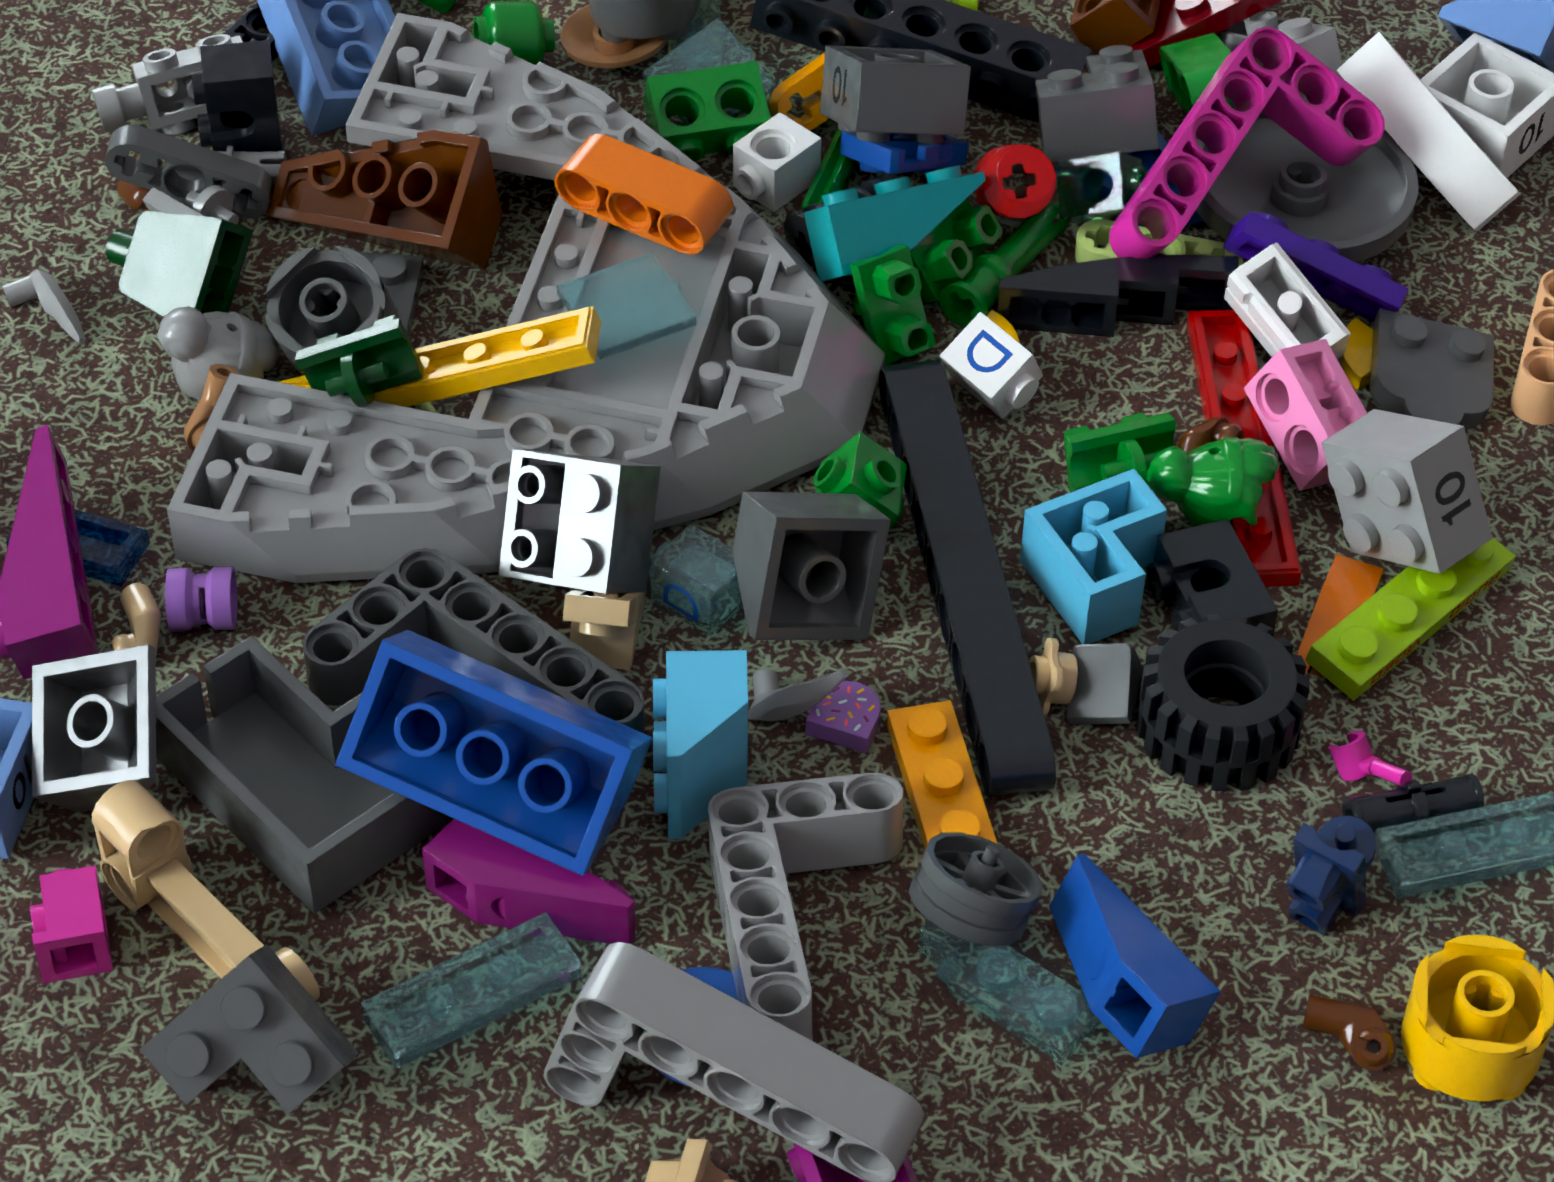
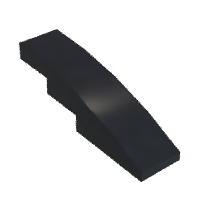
(1096, 293)

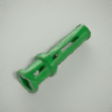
(980, 287)

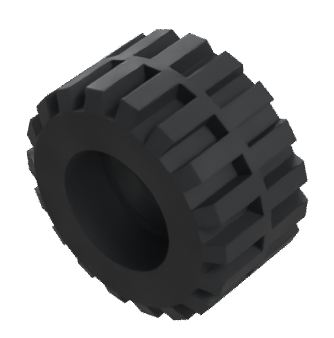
(1214, 739)

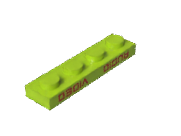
(1403, 618)

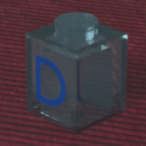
(696, 580)

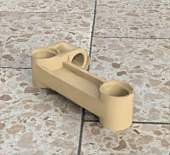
(149, 865)

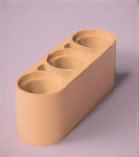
(1534, 384)

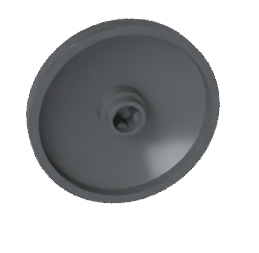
(1351, 206)

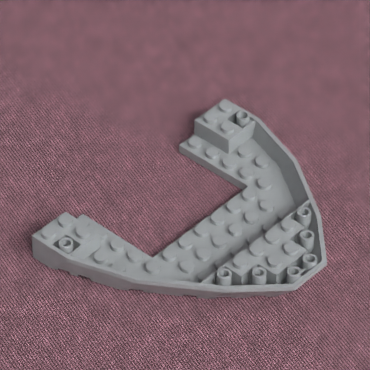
(726, 407)

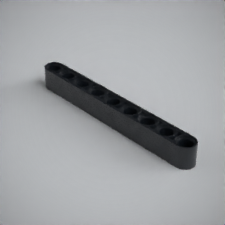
(967, 582)

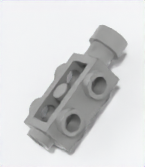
(165, 109)

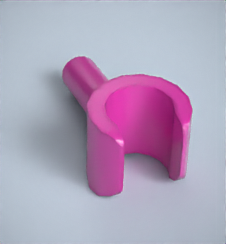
(1357, 761)

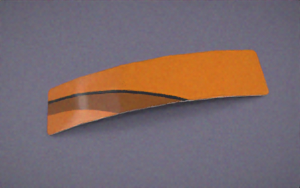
(1344, 590)

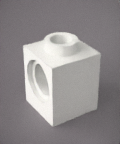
(776, 161)

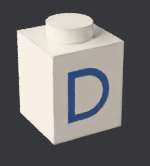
(992, 366)

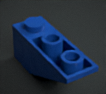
(1127, 965)

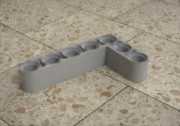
(783, 830)
(732, 1056)

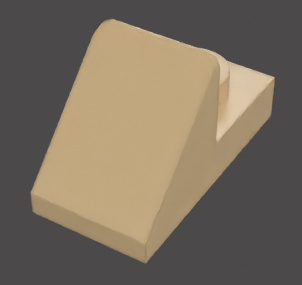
(605, 624)

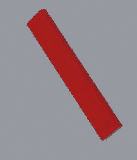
(1223, 367)

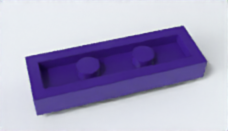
(1335, 278)

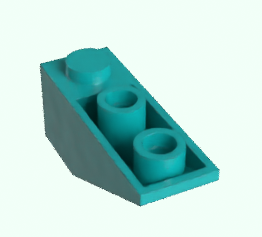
(898, 214)

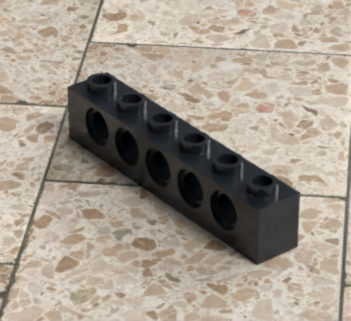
(1001, 53)

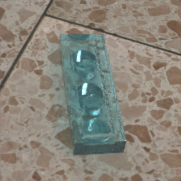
(1468, 845)
(470, 990)

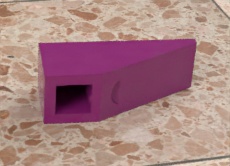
(510, 886)

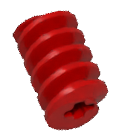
(1027, 198)

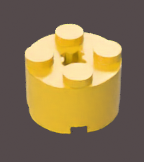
(1478, 1019)

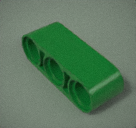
(1191, 66)

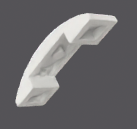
(1429, 133)

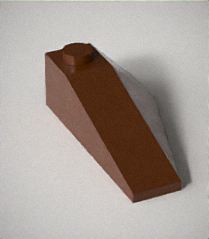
(409, 195)

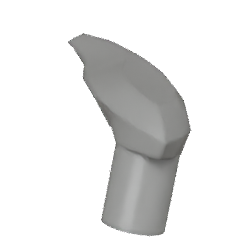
(52, 299)
(780, 704)

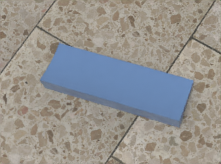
(327, 52)

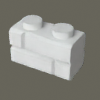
(1282, 304)

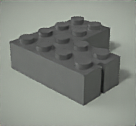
(274, 775)

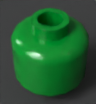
(518, 27)

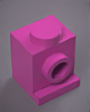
(70, 926)

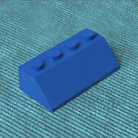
(492, 750)

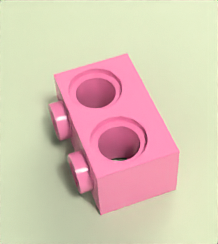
(1301, 403)

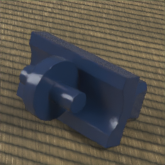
(1330, 871)

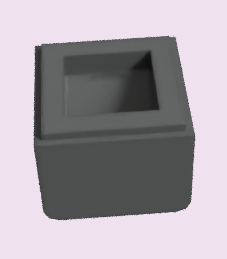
(1106, 684)

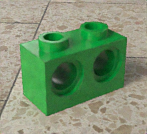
(702, 98)

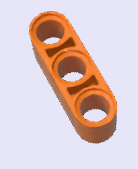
(644, 194)

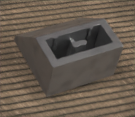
(579, 521)

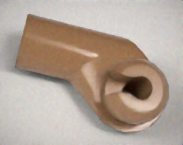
(213, 387)

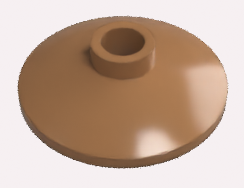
(584, 44)

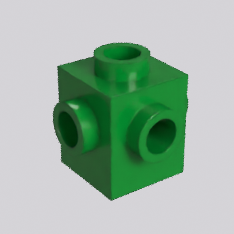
(867, 471)

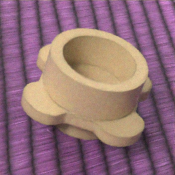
(1054, 675)

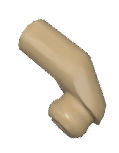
(143, 618)

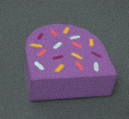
(846, 717)

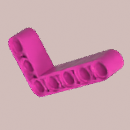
(1221, 128)

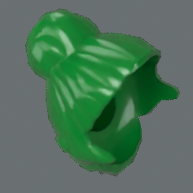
(1215, 478)

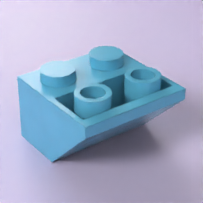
(703, 733)

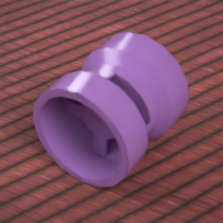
(187, 599)

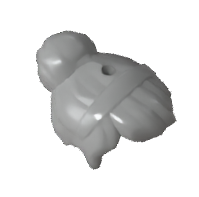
(211, 339)

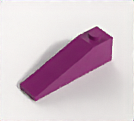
(43, 576)

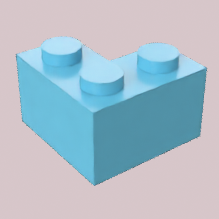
(1092, 550)

